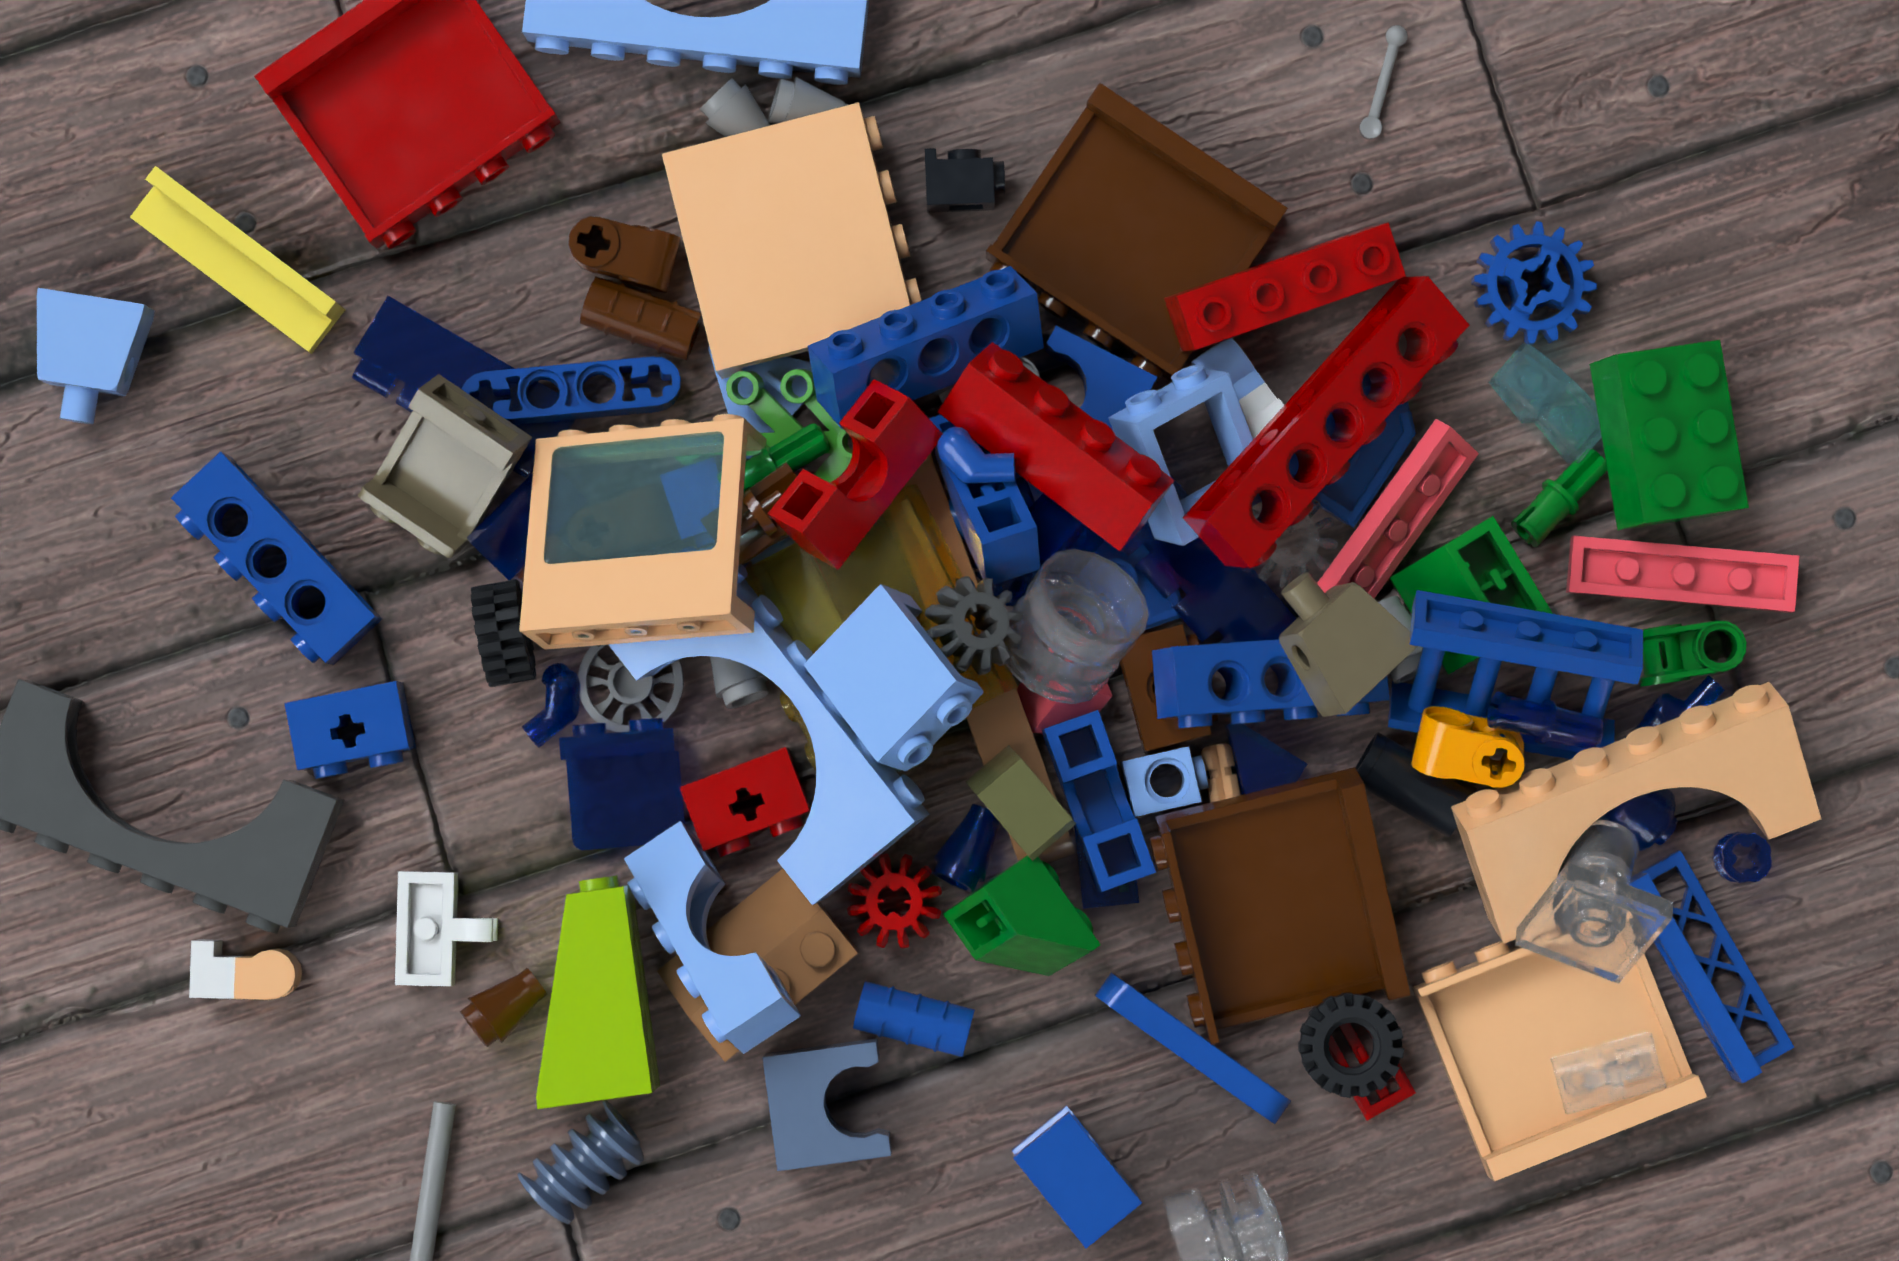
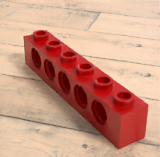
(1225, 512)

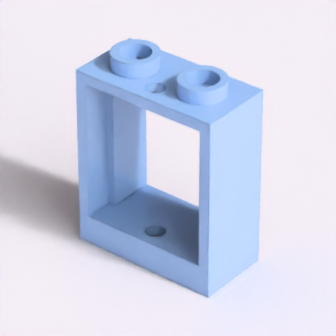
(1155, 407)

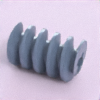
(584, 1165)

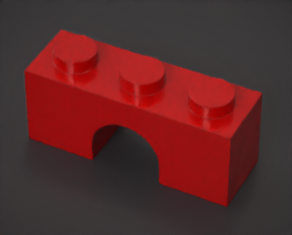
(889, 446)

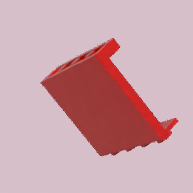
(408, 108)

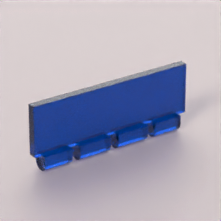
(416, 349)
(1216, 595)

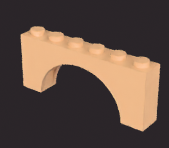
(1731, 747)

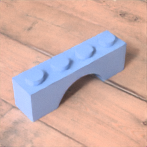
(740, 991)

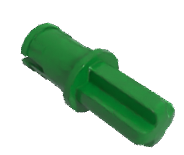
(795, 450)
(1558, 499)

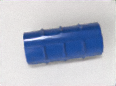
(913, 1019)

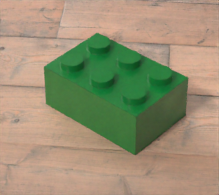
(1668, 434)

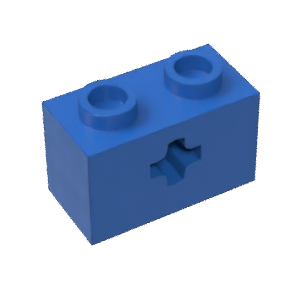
(316, 724)

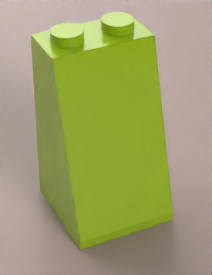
(599, 1004)

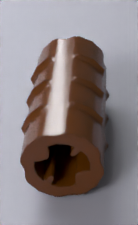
(641, 318)

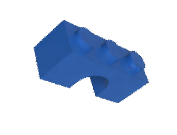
(1098, 801)

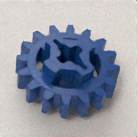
(1509, 273)

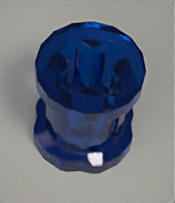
(1724, 858)

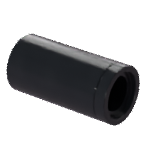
(1390, 776)

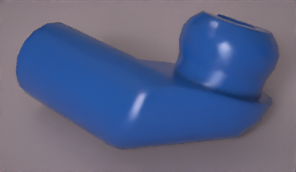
(970, 463)

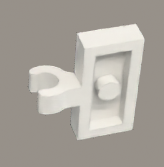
(430, 928)

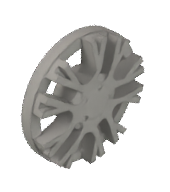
(626, 690)

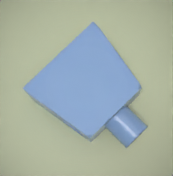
(88, 347)

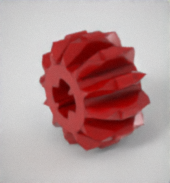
(894, 919)

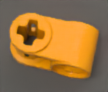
(1461, 747)

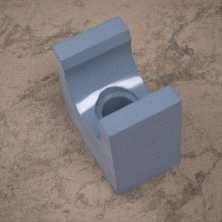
(798, 1107)

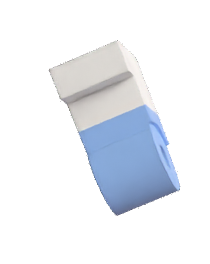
(1253, 394)

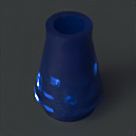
(968, 850)

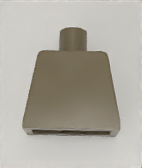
(1340, 642)

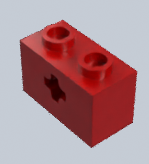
(712, 799)

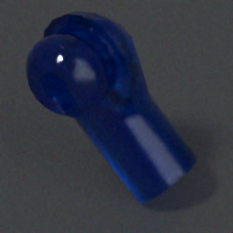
(561, 704)

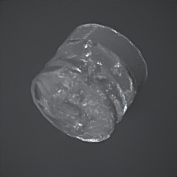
(1076, 626)
(1229, 1233)

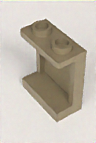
(445, 467)

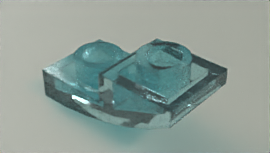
(1552, 400)

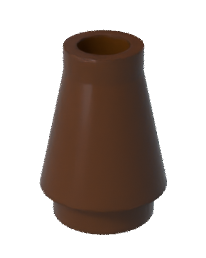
(502, 1007)

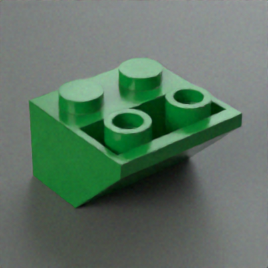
(1472, 567)
(1023, 921)

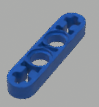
(570, 382)
(1193, 1048)

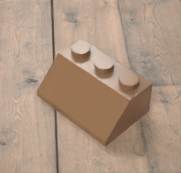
(785, 931)

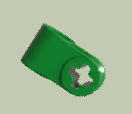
(1684, 651)

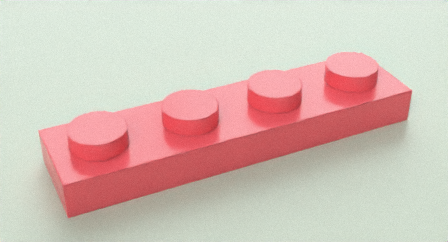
(1402, 511)
(1682, 574)

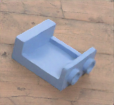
(892, 680)

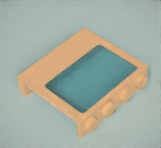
(637, 534)

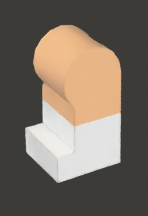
(260, 977)

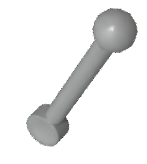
(1371, 126)

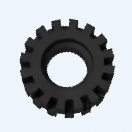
(503, 649)
(1375, 1070)

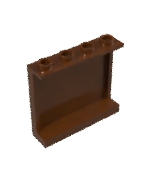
(1129, 221)
(1279, 900)

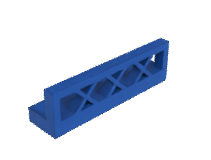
(1696, 982)

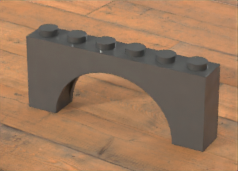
(255, 869)

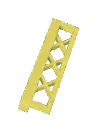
(236, 262)

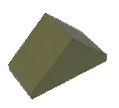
(1020, 802)

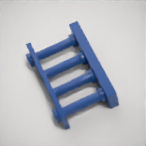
(1519, 637)

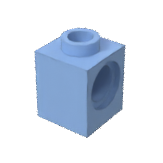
(1137, 781)

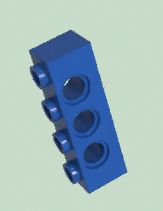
(927, 341)
(226, 485)
(1186, 692)

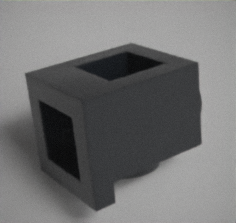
(962, 181)

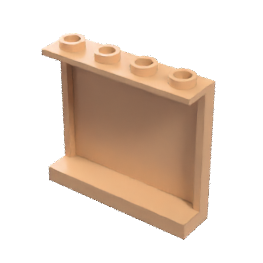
(789, 235)
(1515, 1012)

